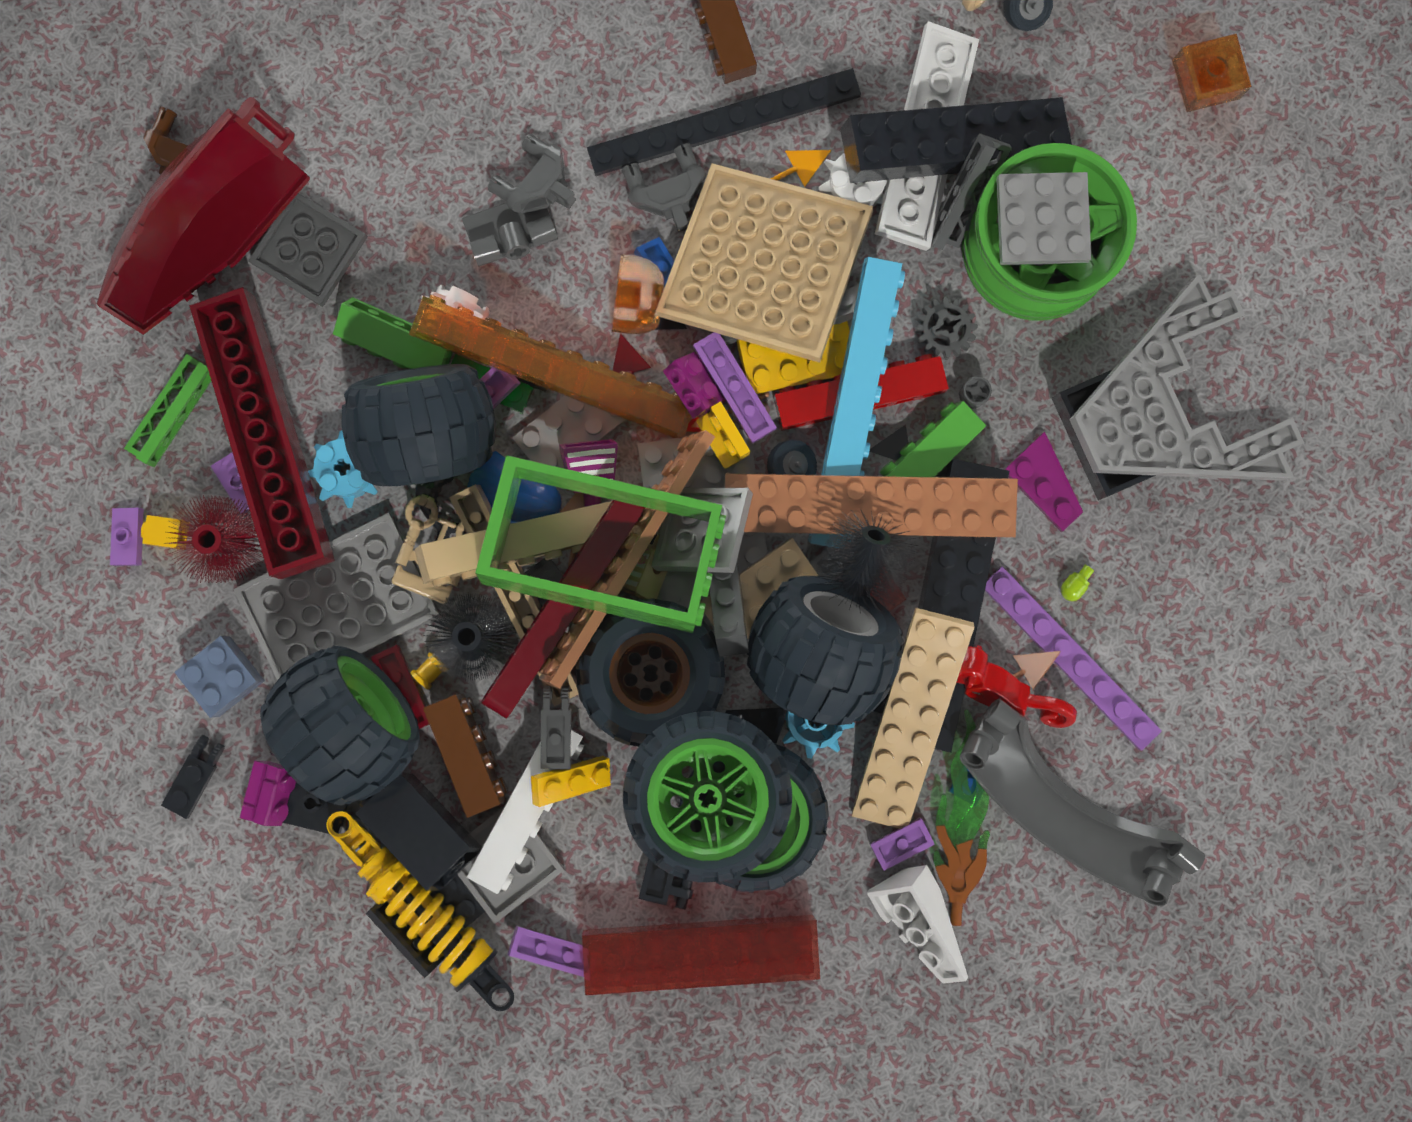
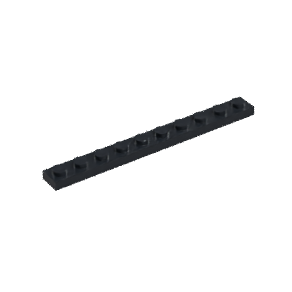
(724, 121)

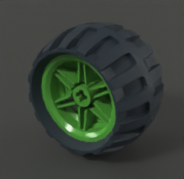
(716, 850)

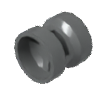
(978, 388)

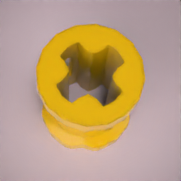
(428, 672)

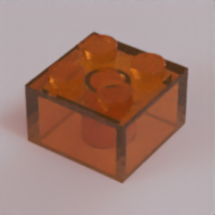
(1211, 73)

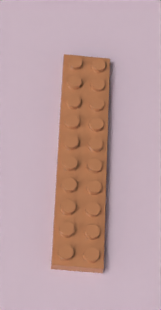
(920, 503)
(586, 621)

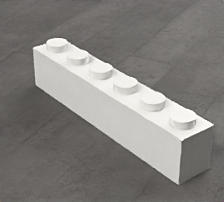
(513, 828)

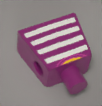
(592, 458)

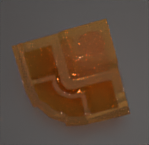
(637, 295)

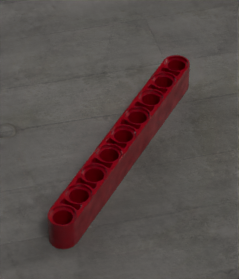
(556, 616)

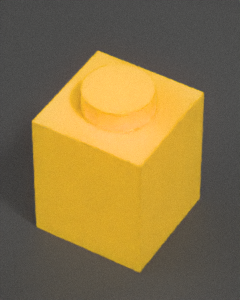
(155, 528)

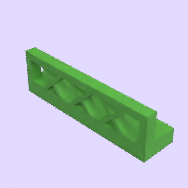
(175, 414)

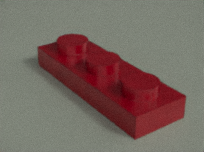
(396, 668)

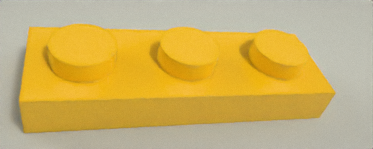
(568, 783)

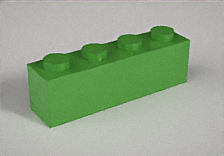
(386, 336)
(938, 443)

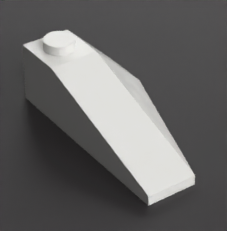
(919, 911)

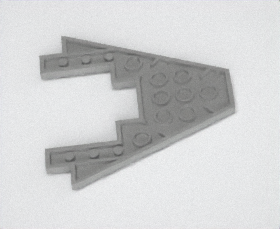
(1139, 425)

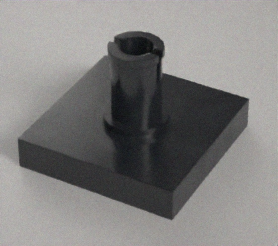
(312, 812)

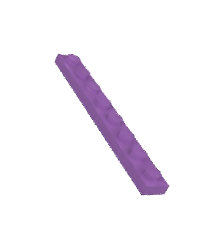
(1072, 659)

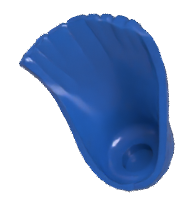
(533, 498)

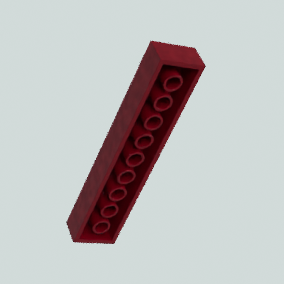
(261, 434)

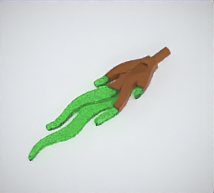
(958, 833)

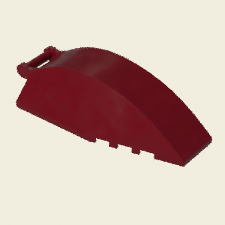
(201, 216)

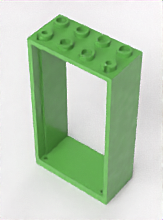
(517, 469)

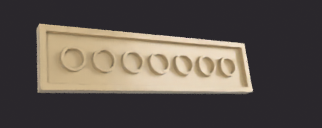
(912, 718)

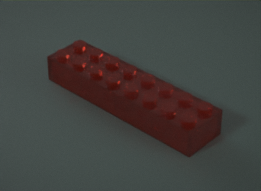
(700, 954)

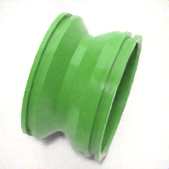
(1027, 292)

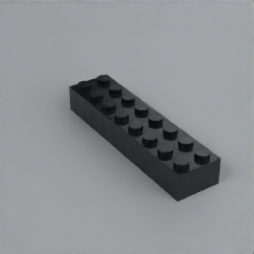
(940, 138)

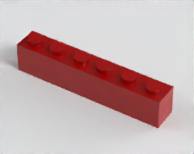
(899, 385)

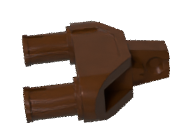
(159, 144)

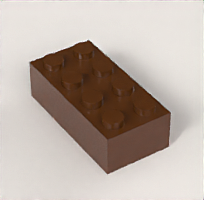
(466, 754)

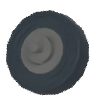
(1027, 14)
(792, 458)

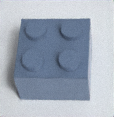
(219, 676)

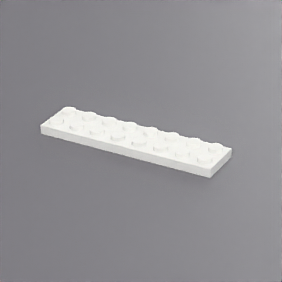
(938, 80)

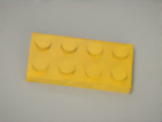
(775, 370)

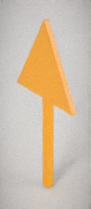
(804, 164)

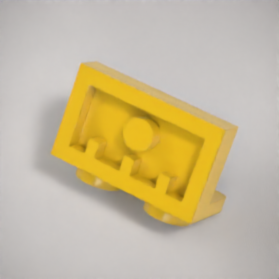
(728, 442)

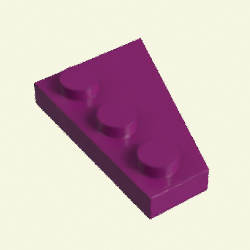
(1045, 483)

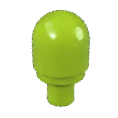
(1076, 584)

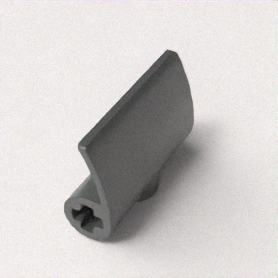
(508, 234)

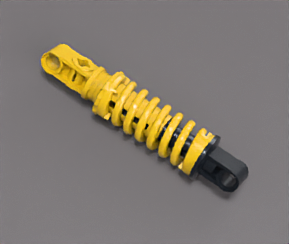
(423, 914)

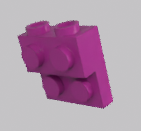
(693, 384)

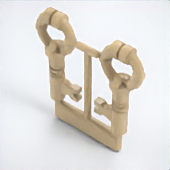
(411, 581)

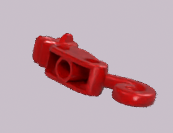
(996, 682)

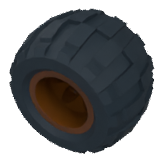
(606, 662)

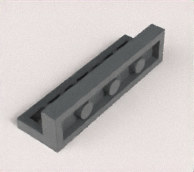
(965, 187)

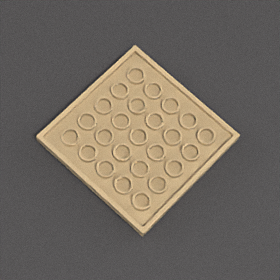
(765, 262)

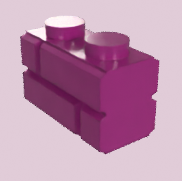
(267, 794)

